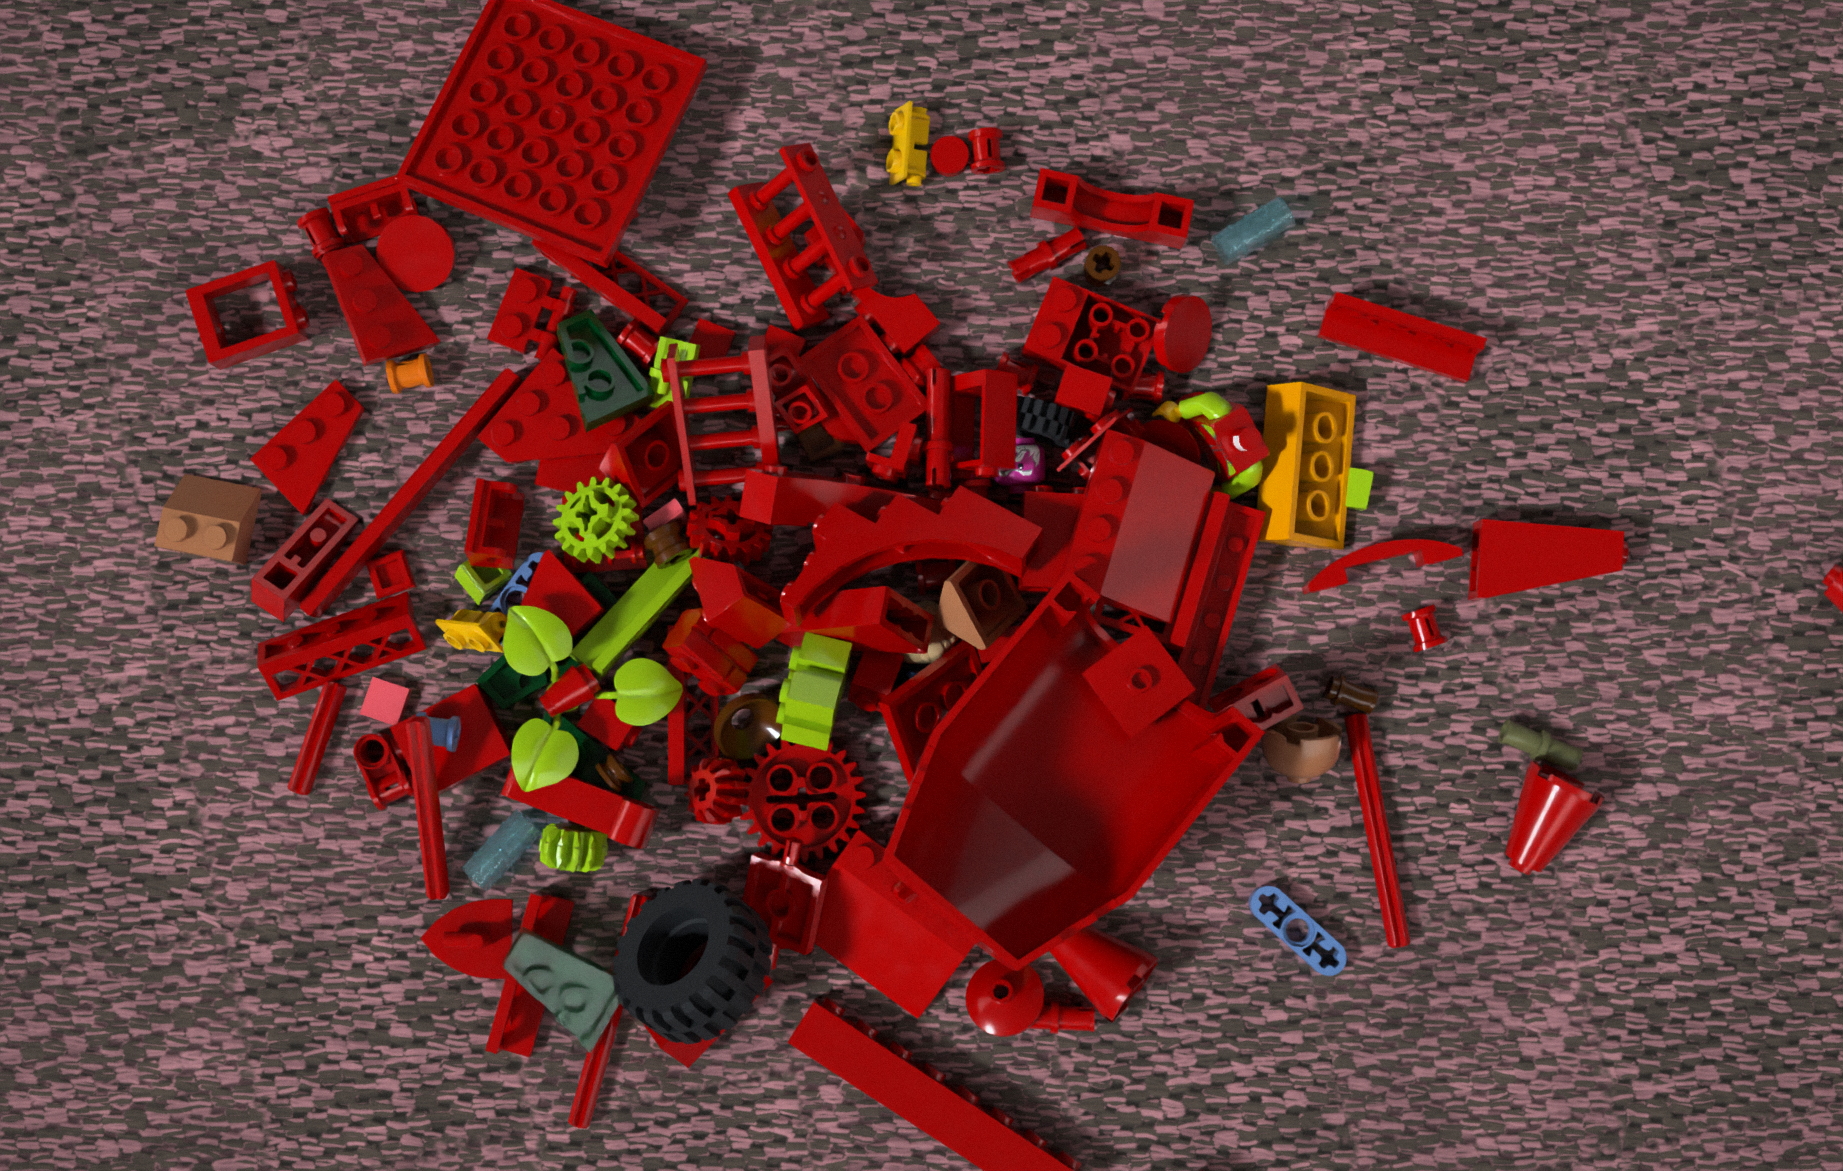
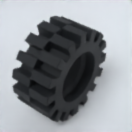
(1046, 422)

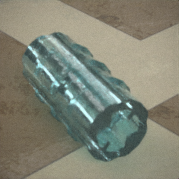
(1253, 231)
(502, 849)

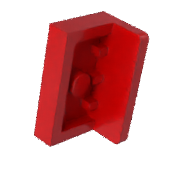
(905, 453)

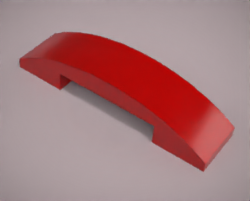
(1424, 551)

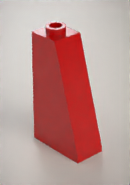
(1530, 556)
(869, 619)

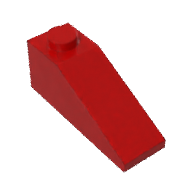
(301, 560)

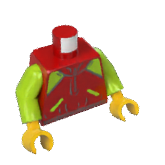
(1225, 437)

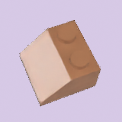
(209, 519)

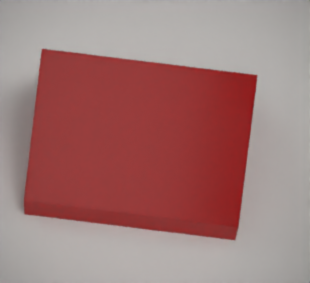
(646, 456)

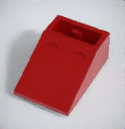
(1091, 334)

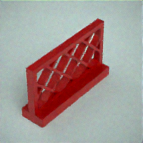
(1177, 632)

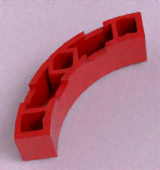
(799, 498)

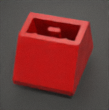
(738, 602)

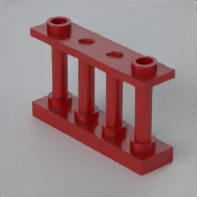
(776, 249)
(756, 399)

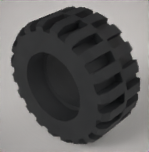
(719, 984)

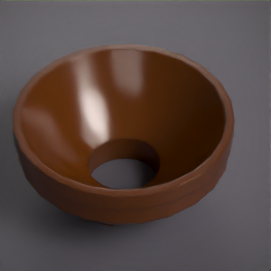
(751, 736)

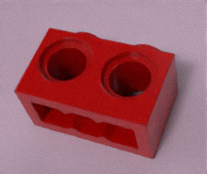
(1085, 393)
(1261, 698)

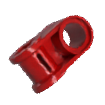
(382, 773)

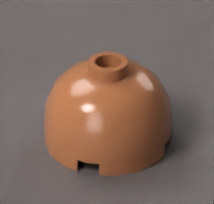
(1302, 748)

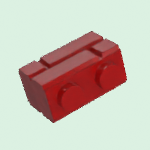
(709, 654)

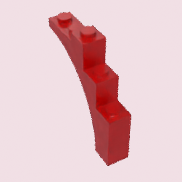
(904, 531)

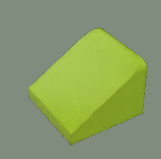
(1358, 488)
(481, 581)

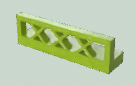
(632, 616)

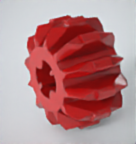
(716, 790)

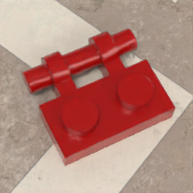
(522, 309)

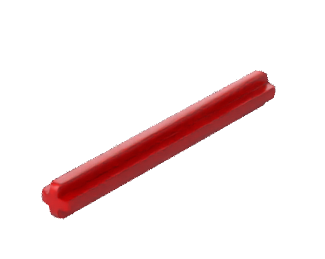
(427, 807)

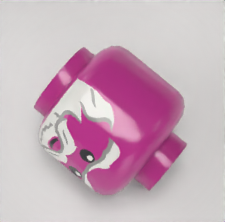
(1028, 467)

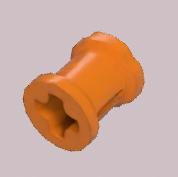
(409, 373)

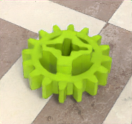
(595, 520)

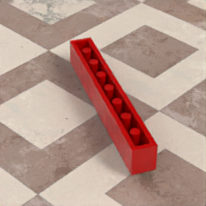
(921, 1093)

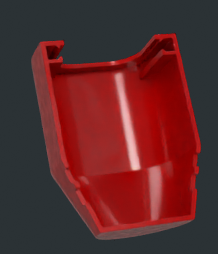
(1038, 801)

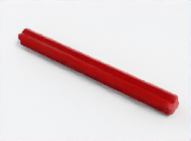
(1377, 830)
(597, 1060)

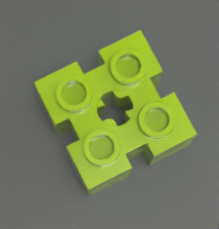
(813, 690)

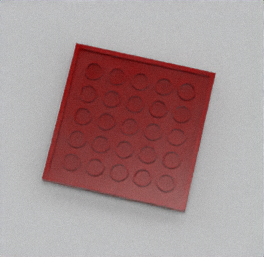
(553, 124)

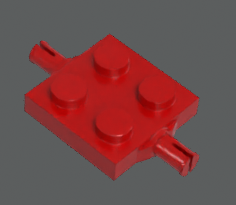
(786, 898)

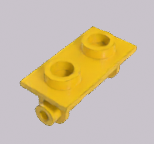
(908, 128)
(474, 630)

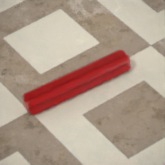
(317, 737)

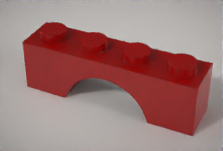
(1146, 218)
(902, 320)

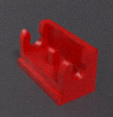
(370, 207)
(494, 524)

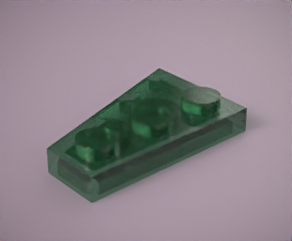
(566, 983)

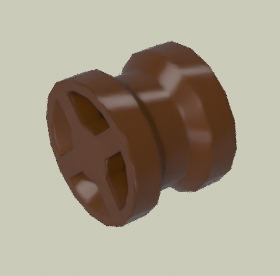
(667, 545)

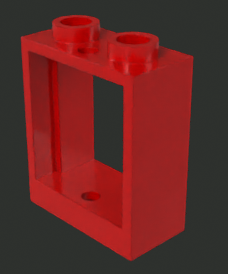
(210, 326)
(997, 423)

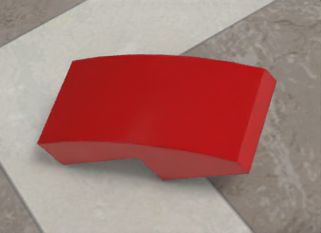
(794, 389)

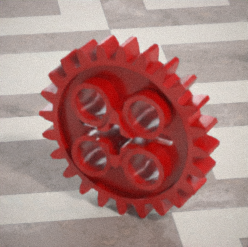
(800, 762)

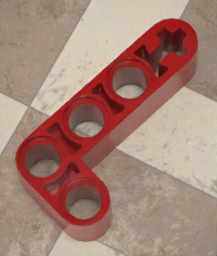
(591, 806)

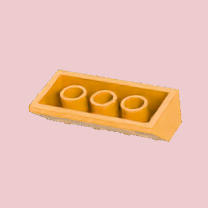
(1307, 465)

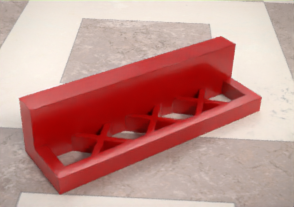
(613, 292)
(1400, 337)
(335, 640)
(678, 727)
(518, 1012)

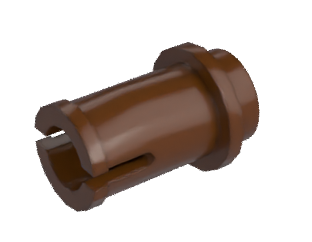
(1350, 694)

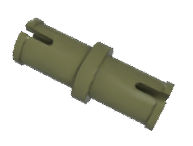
(1540, 745)

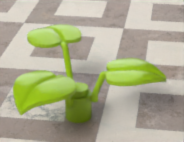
(541, 751)

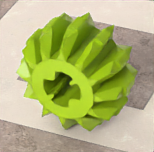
(572, 847)

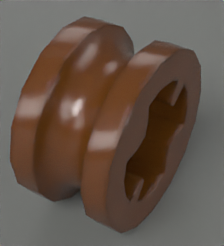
(614, 773)

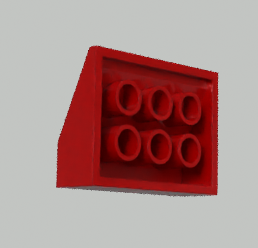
(1138, 525)
(891, 945)

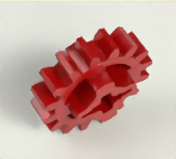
(725, 535)

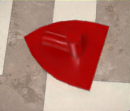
(474, 938)

